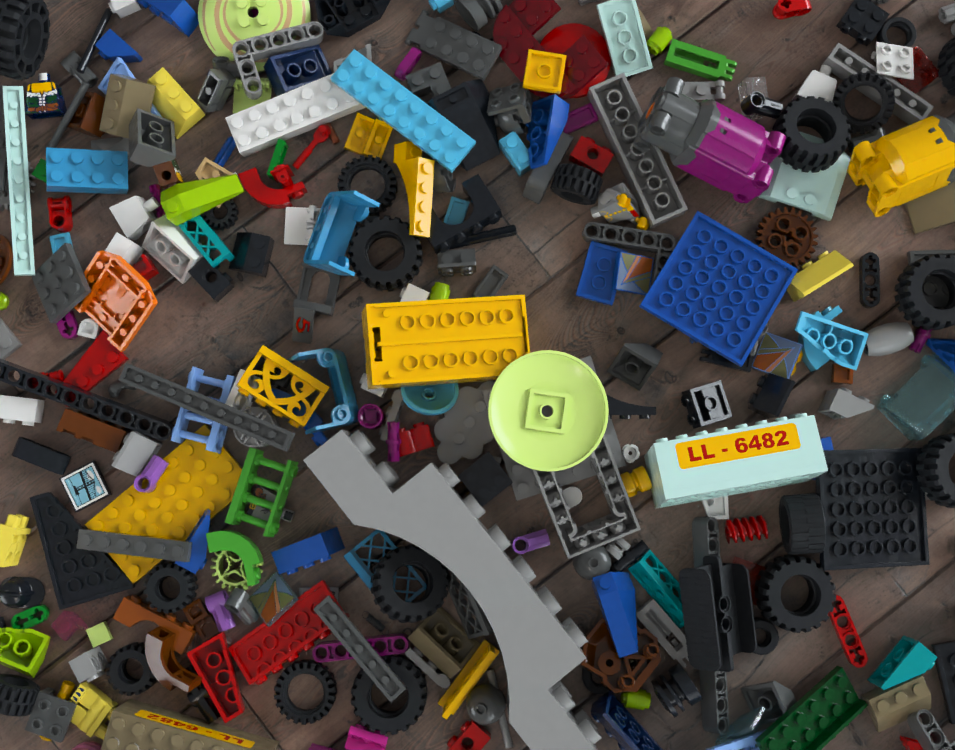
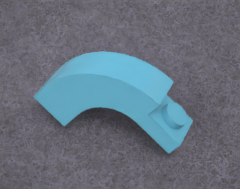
(813, 356)

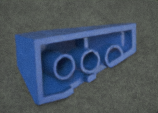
(545, 128)
(618, 605)

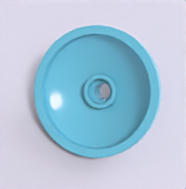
(442, 398)

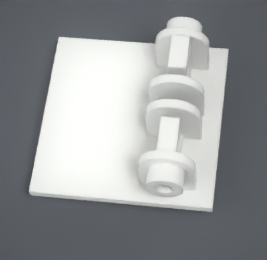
(894, 60)
(300, 224)

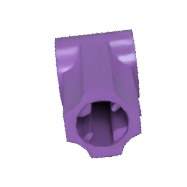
(152, 472)
(532, 541)
(215, 605)

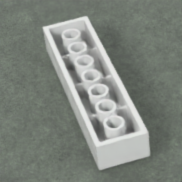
(290, 115)

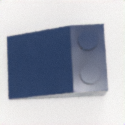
(296, 68)

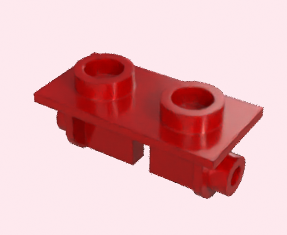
(283, 174)

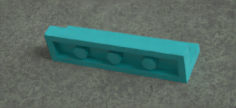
(212, 238)
(660, 591)

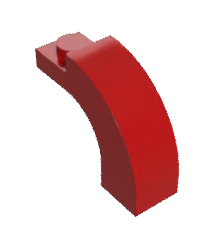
(267, 196)

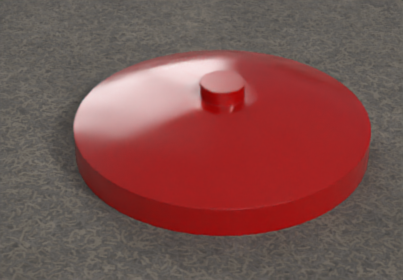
(566, 35)

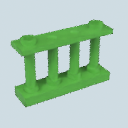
(242, 492)

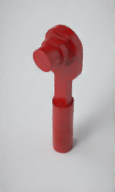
(320, 136)

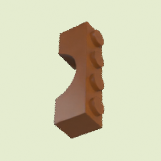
(133, 611)

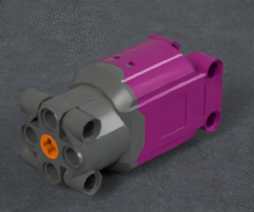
(710, 141)

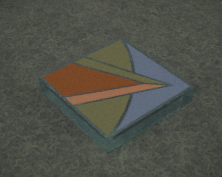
(273, 598)

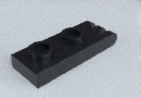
(716, 359)

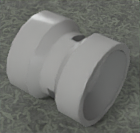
(614, 550)

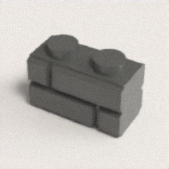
(215, 89)

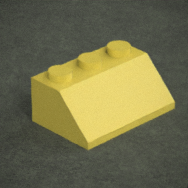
(174, 103)
(817, 274)

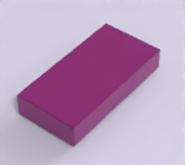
(580, 118)

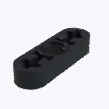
(875, 294)

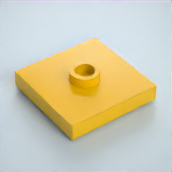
(544, 71)

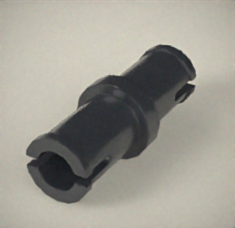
(631, 556)

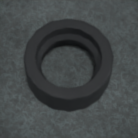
(901, 23)

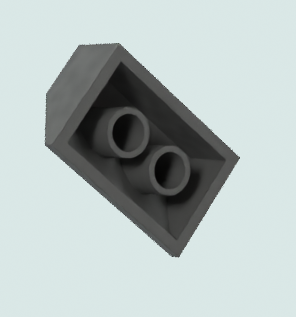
(151, 139)

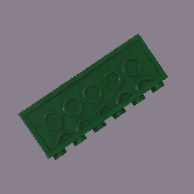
(816, 716)

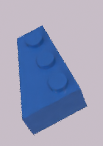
(174, 12)
(307, 551)

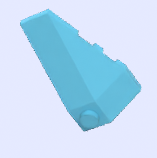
(835, 340)

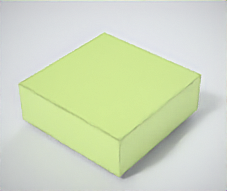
(99, 634)

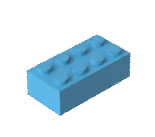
(86, 171)

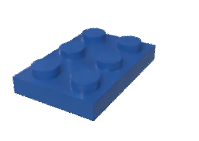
(598, 274)

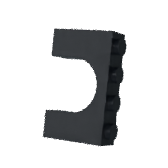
(484, 213)

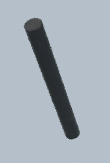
(96, 36)

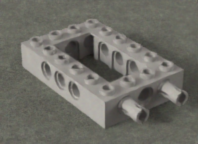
(600, 531)

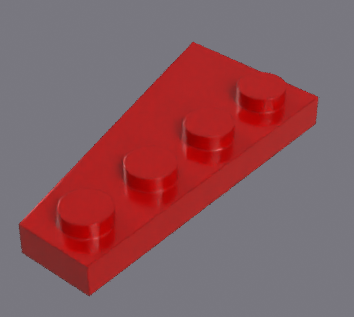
(95, 365)

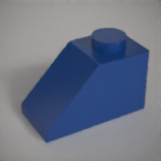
(113, 46)

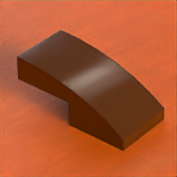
(201, 619)

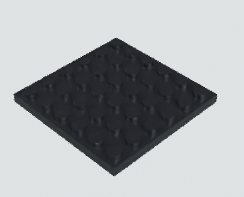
(873, 509)

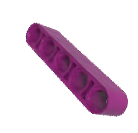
(334, 655)

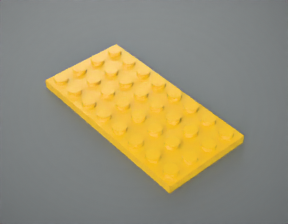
(188, 487)

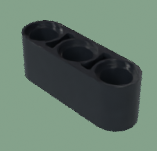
(41, 455)

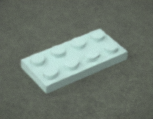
(624, 36)

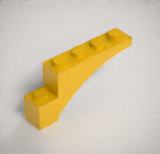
(418, 180)

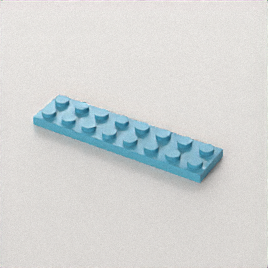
(403, 110)

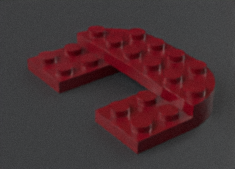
(515, 33)

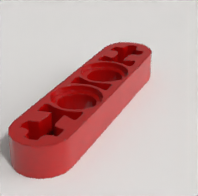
(846, 630)

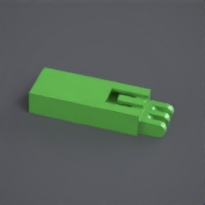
(691, 60)

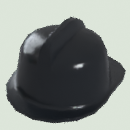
(21, 592)

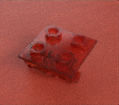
(924, 72)

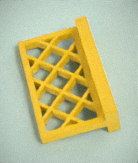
(468, 678)

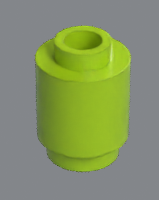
(659, 40)
(439, 291)
(636, 700)

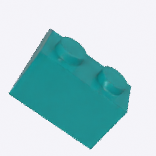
(903, 662)

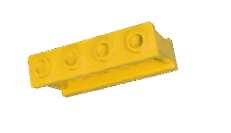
(272, 361)

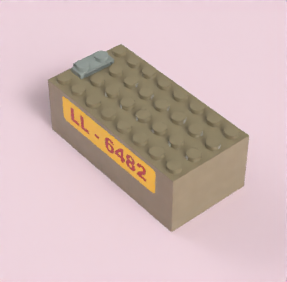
(151, 727)

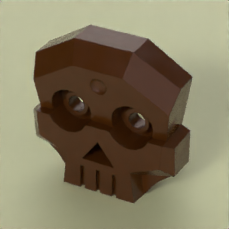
(620, 676)

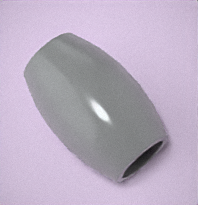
(888, 339)

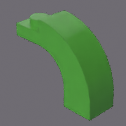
(242, 546)

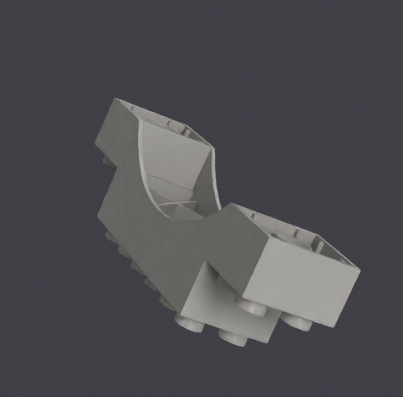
(438, 520)

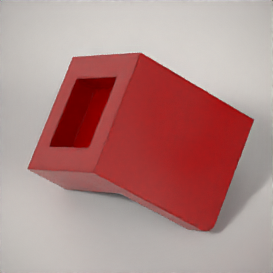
(146, 267)

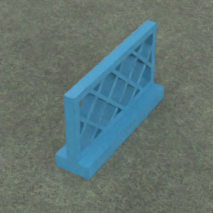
(365, 574)

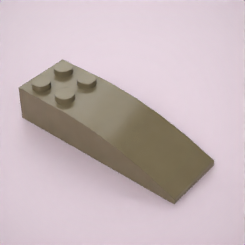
(932, 209)

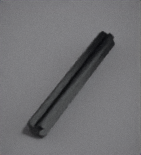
(487, 235)

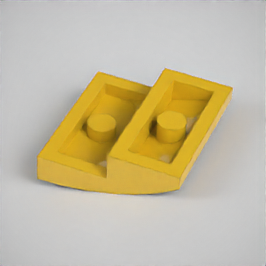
(368, 136)

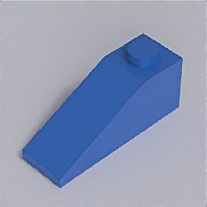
(199, 544)

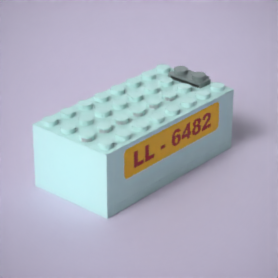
(735, 460)

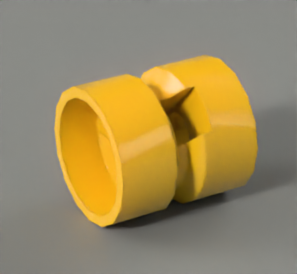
(636, 481)

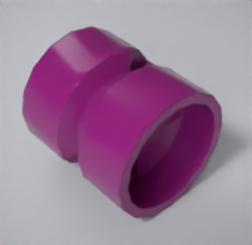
(371, 416)

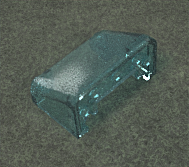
(922, 400)

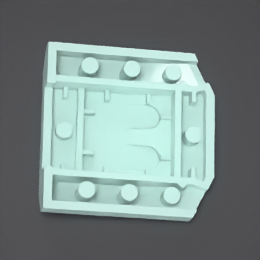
(808, 191)

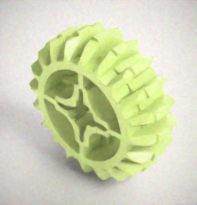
(223, 576)

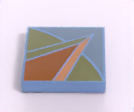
(776, 355)

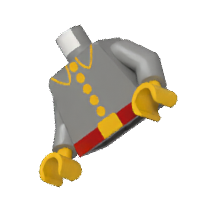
(619, 205)

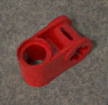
(791, 8)
(60, 210)

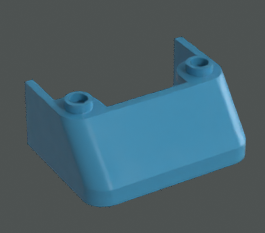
(334, 230)
(346, 406)

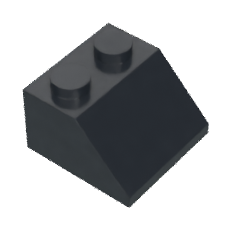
(252, 253)
(770, 395)

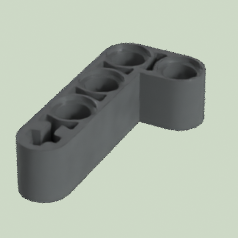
(541, 176)

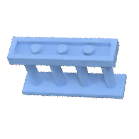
(215, 440)

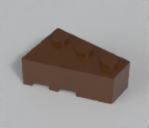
(93, 429)

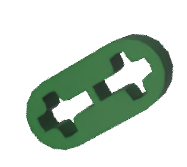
(31, 620)

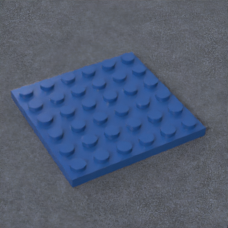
(719, 288)

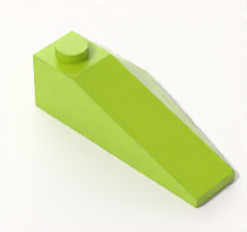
(196, 197)
(23, 649)

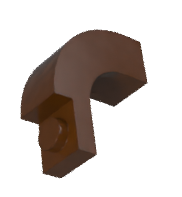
(163, 663)

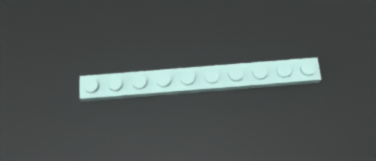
(18, 181)

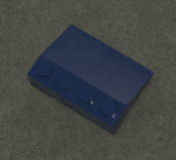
(621, 724)

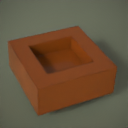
(841, 374)

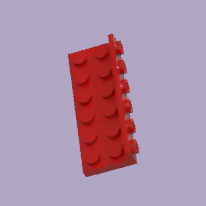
(270, 647)

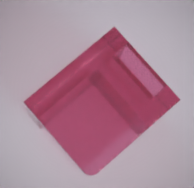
(67, 624)

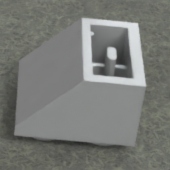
(842, 404)
(136, 453)

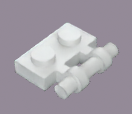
(237, 399)

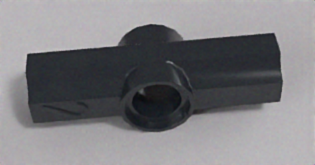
(200, 698)

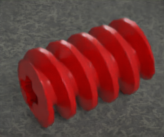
(745, 527)

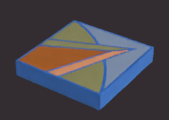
(632, 273)

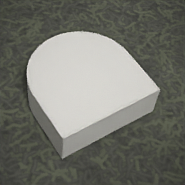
(88, 328)
(572, 496)

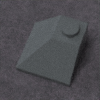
(635, 363)
(772, 696)

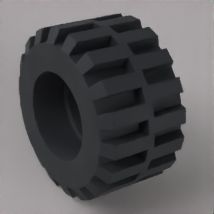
(576, 184)
(158, 597)
(120, 676)
(17, 695)

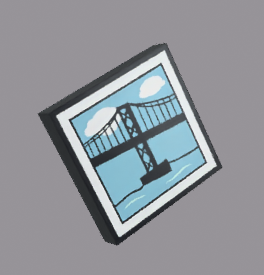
(85, 486)

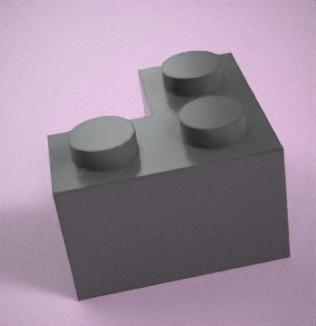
(428, 81)

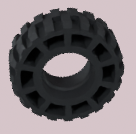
(23, 37)

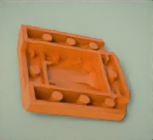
(118, 298)

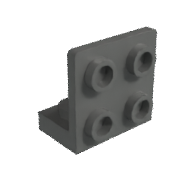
(511, 98)
(456, 261)
(50, 715)

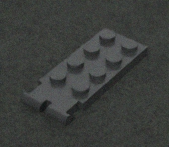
(454, 45)

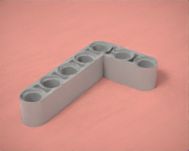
(267, 40)

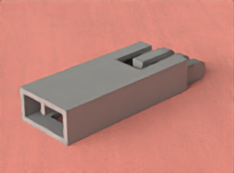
(661, 625)

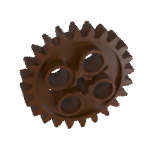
(793, 222)

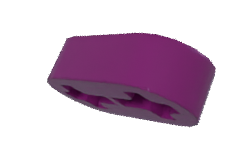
(408, 63)
(72, 322)

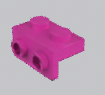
(362, 739)

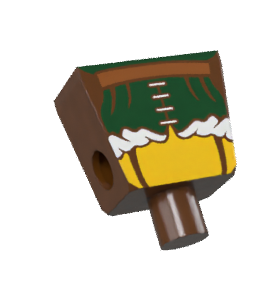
(166, 169)

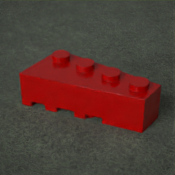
(218, 675)

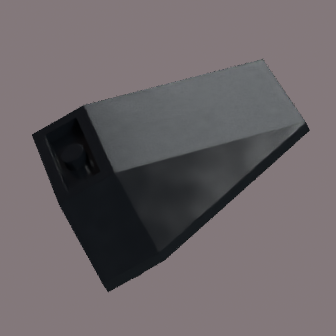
(348, 16)
(467, 109)

